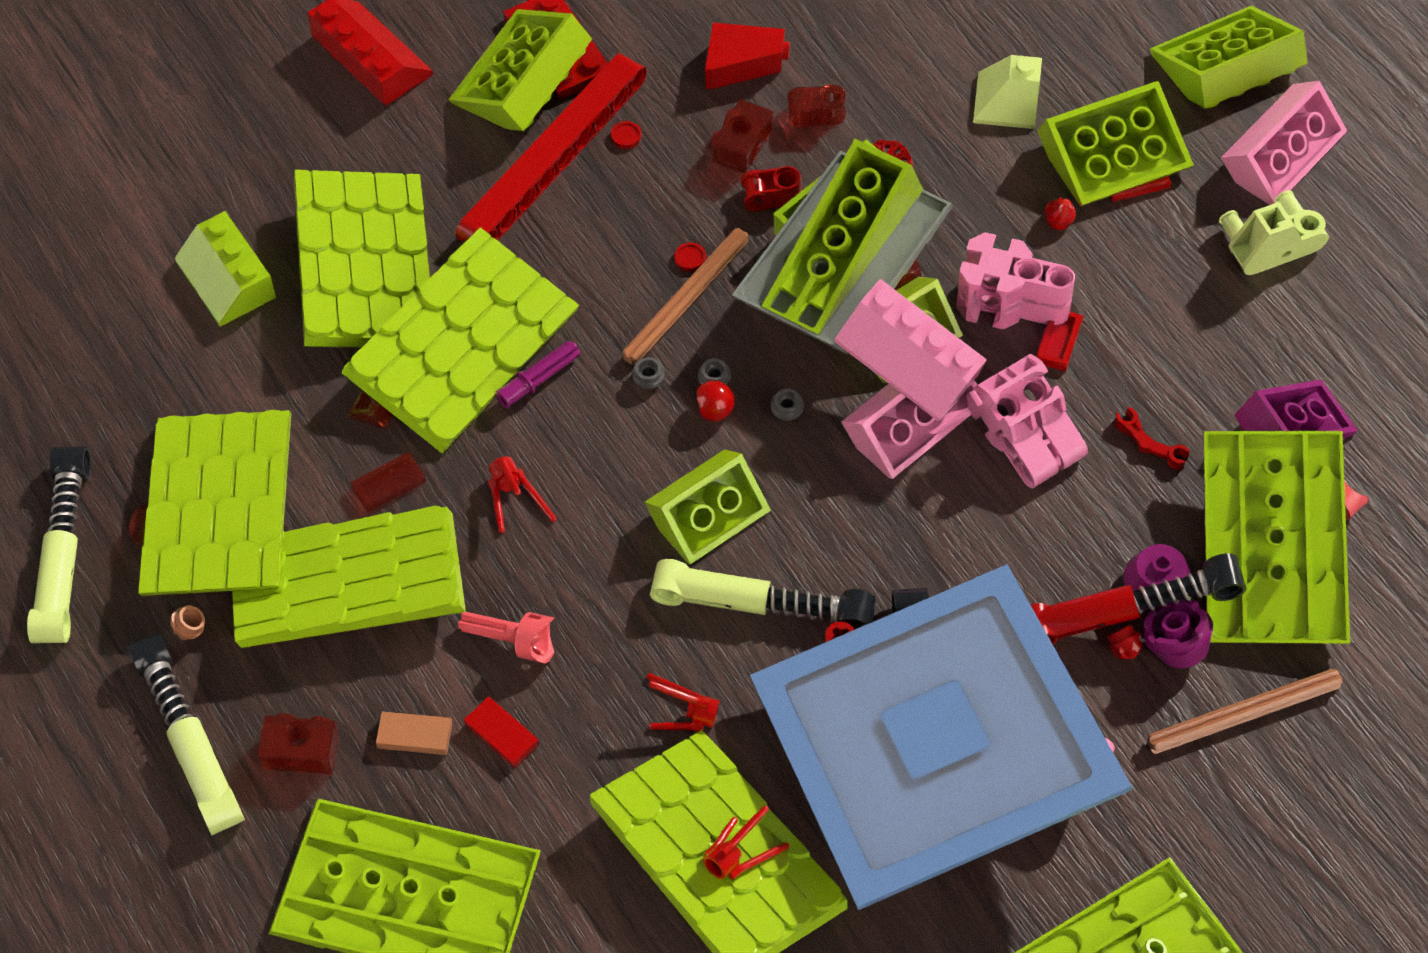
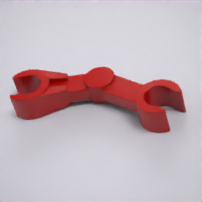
(1146, 444)

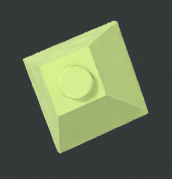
(1008, 92)

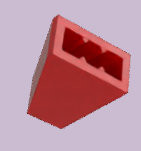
(743, 53)

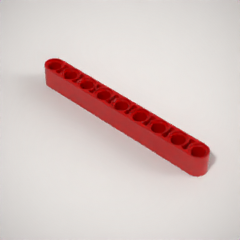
(554, 149)

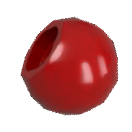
(715, 400)

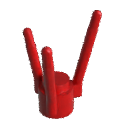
(507, 478)
(700, 709)
(723, 858)

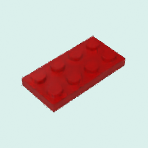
(585, 68)

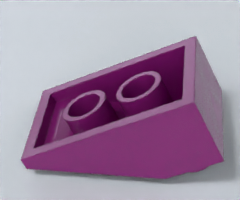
(1295, 408)

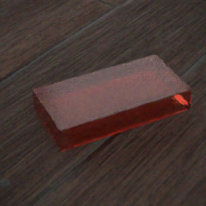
(388, 482)

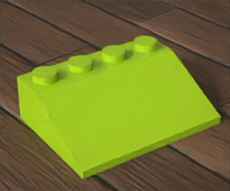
(1231, 55)
(522, 68)
(1115, 144)

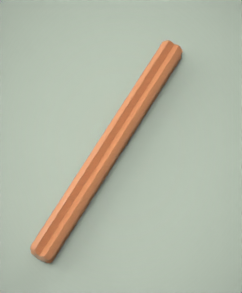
(685, 296)
(1244, 711)

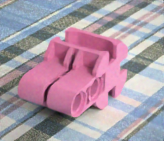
(1012, 284)
(1034, 433)

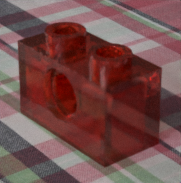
(742, 136)
(313, 756)

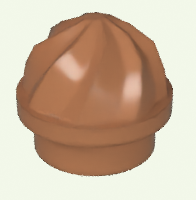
(187, 622)

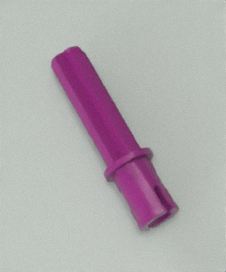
(527, 381)

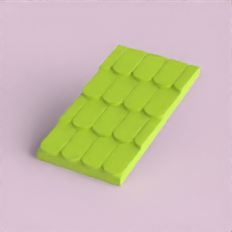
(357, 252)
(460, 340)
(216, 503)
(1283, 514)
(356, 578)
(675, 812)
(401, 886)
(1144, 916)

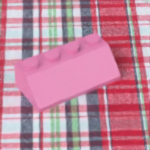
(1285, 142)
(910, 350)
(897, 431)

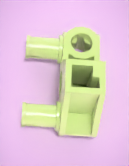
(1274, 234)

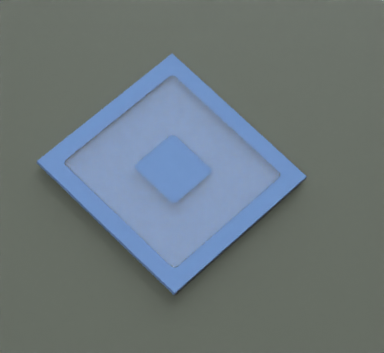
(937, 736)

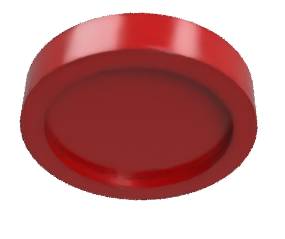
(626, 135)
(689, 256)

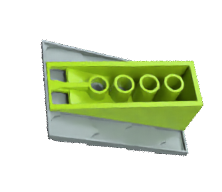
(849, 232)

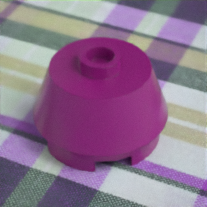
(1154, 566)
(1179, 633)

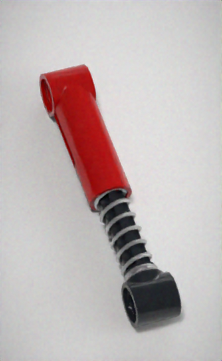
(1220, 578)

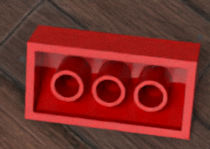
(367, 49)

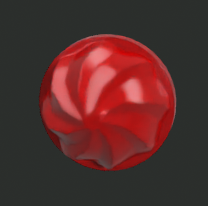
(1060, 213)
(1125, 642)

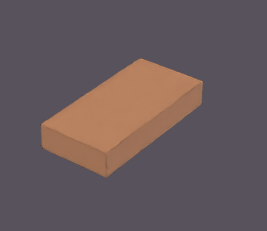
(414, 733)

